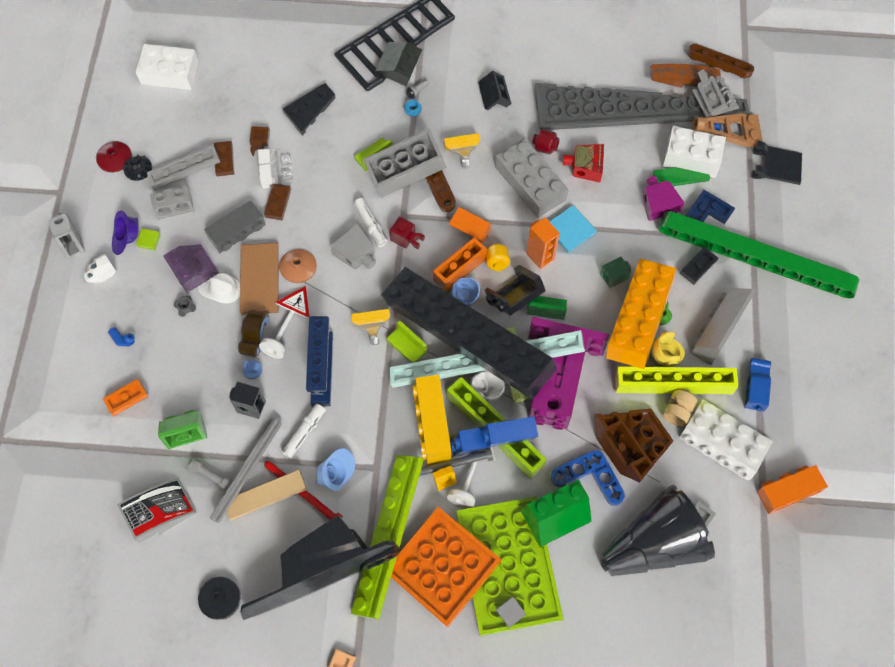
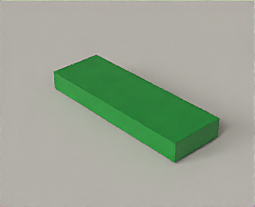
(680, 176)

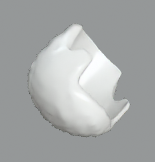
(487, 385)

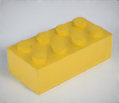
(432, 415)

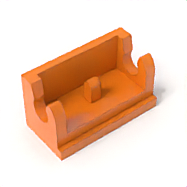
(470, 224)

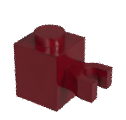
(404, 233)

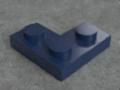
(712, 206)

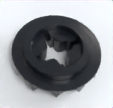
(137, 174)

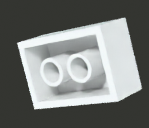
(167, 66)
(694, 151)

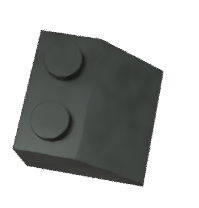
(398, 61)

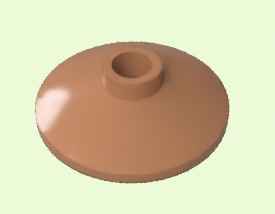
(300, 272)

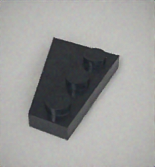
(308, 107)

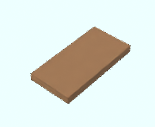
(259, 278)

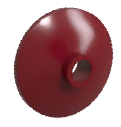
(116, 161)

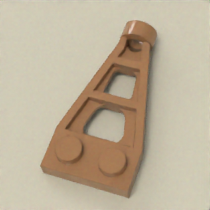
(749, 128)

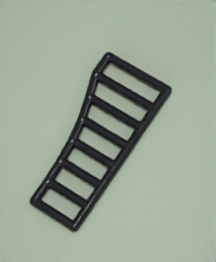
(380, 30)

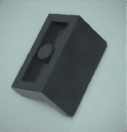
(494, 90)

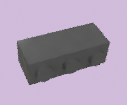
(235, 227)

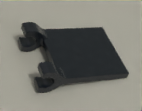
(778, 164)

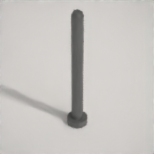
(458, 462)

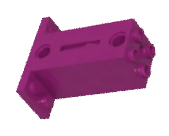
(556, 399)

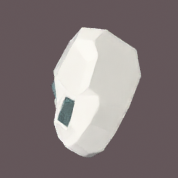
(99, 270)

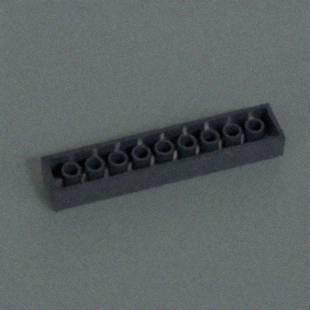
(470, 333)

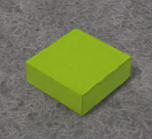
(148, 239)

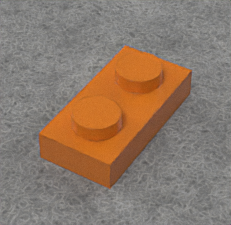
(125, 397)

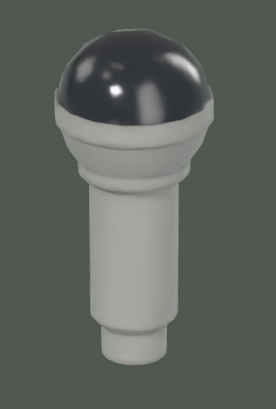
(412, 91)

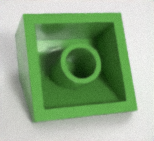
(182, 429)

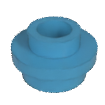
(410, 105)

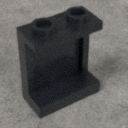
(517, 292)

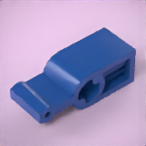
(758, 385)

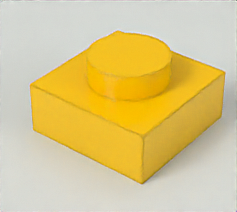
(444, 478)

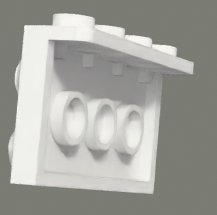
(726, 440)

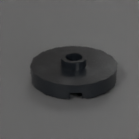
(226, 606)

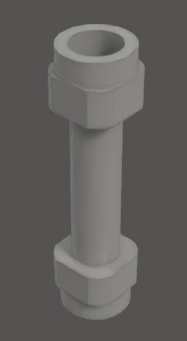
(199, 467)

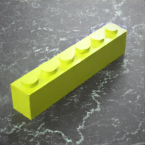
(667, 379)

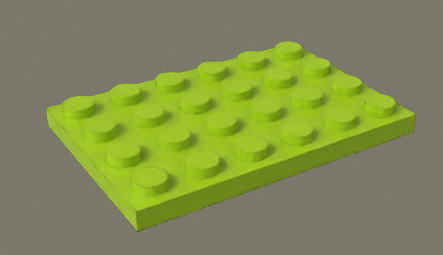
(522, 574)

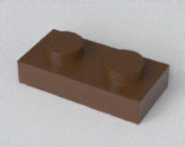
(225, 154)
(277, 202)

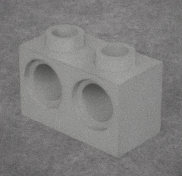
(172, 202)

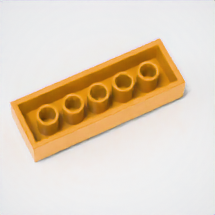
(641, 313)

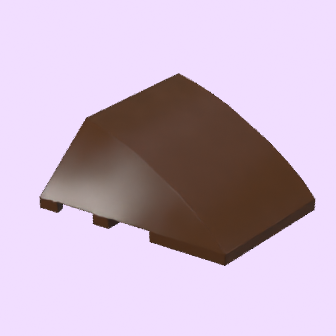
(632, 440)

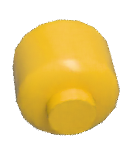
(497, 257)

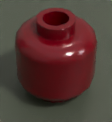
(546, 141)

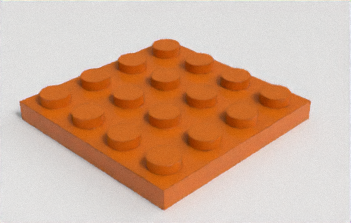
(443, 566)

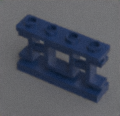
(319, 361)

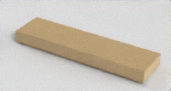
(267, 494)

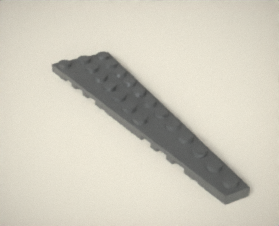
(589, 108)

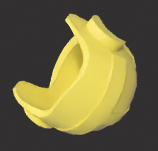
(667, 350)

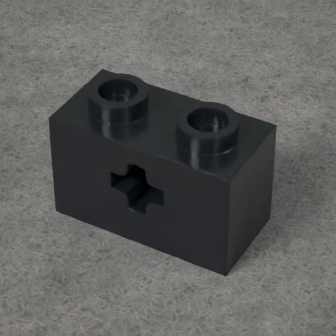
(247, 400)

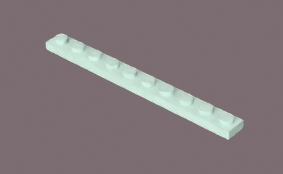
(459, 364)

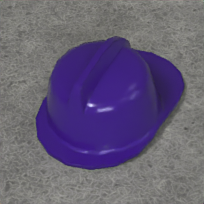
(124, 231)

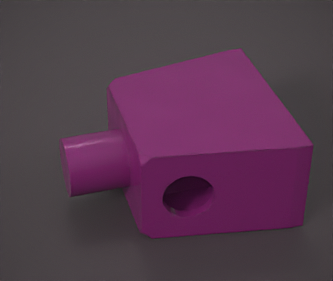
(660, 198)

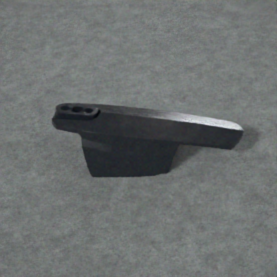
(320, 561)

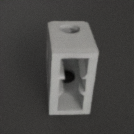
(61, 227)
(354, 249)

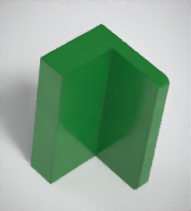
(548, 307)

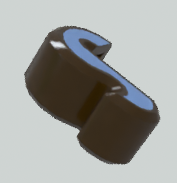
(252, 332)

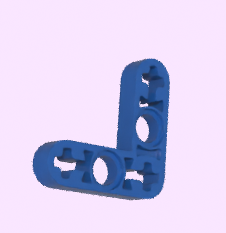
(594, 469)

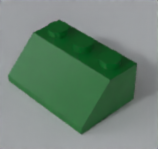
(558, 513)

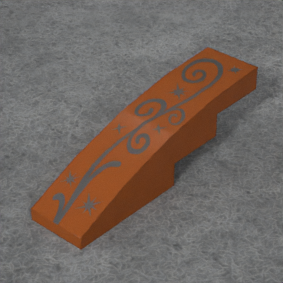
(680, 74)

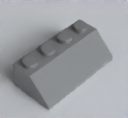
(722, 323)

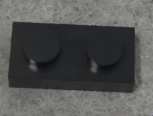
(699, 266)

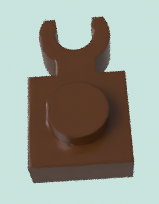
(258, 138)

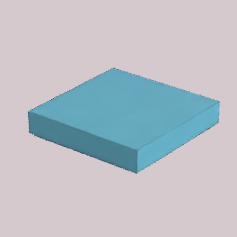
(573, 228)

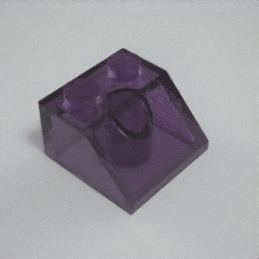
(191, 265)

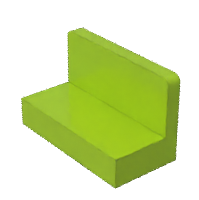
(376, 147)
(407, 343)

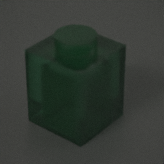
(615, 272)

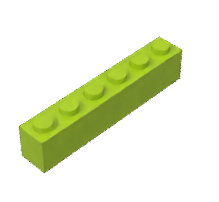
(481, 413)

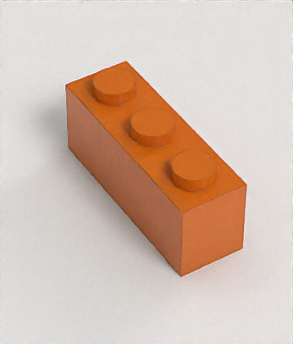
(542, 242)
(460, 264)
(791, 488)

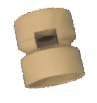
(679, 408)

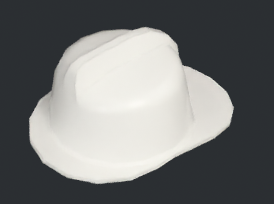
(221, 288)

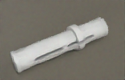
(374, 228)
(308, 424)

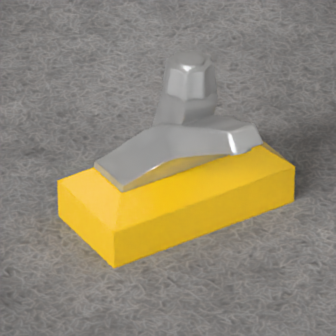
(462, 146)
(371, 322)

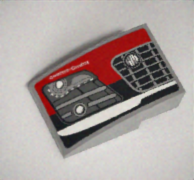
(156, 509)

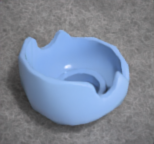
(466, 290)

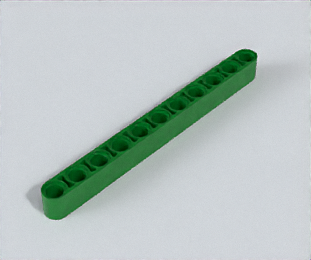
(759, 255)

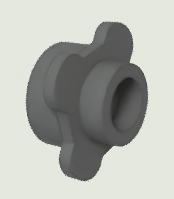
(184, 301)

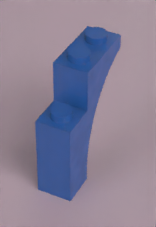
(493, 435)

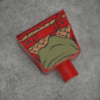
(586, 162)

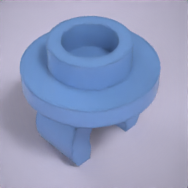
(252, 369)

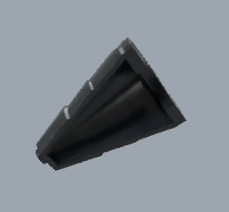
(660, 537)

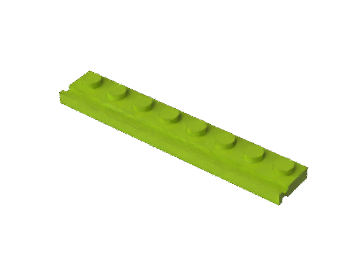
(389, 527)

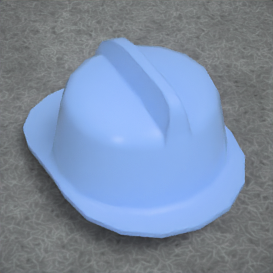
(336, 469)

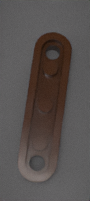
(720, 60)
(441, 191)

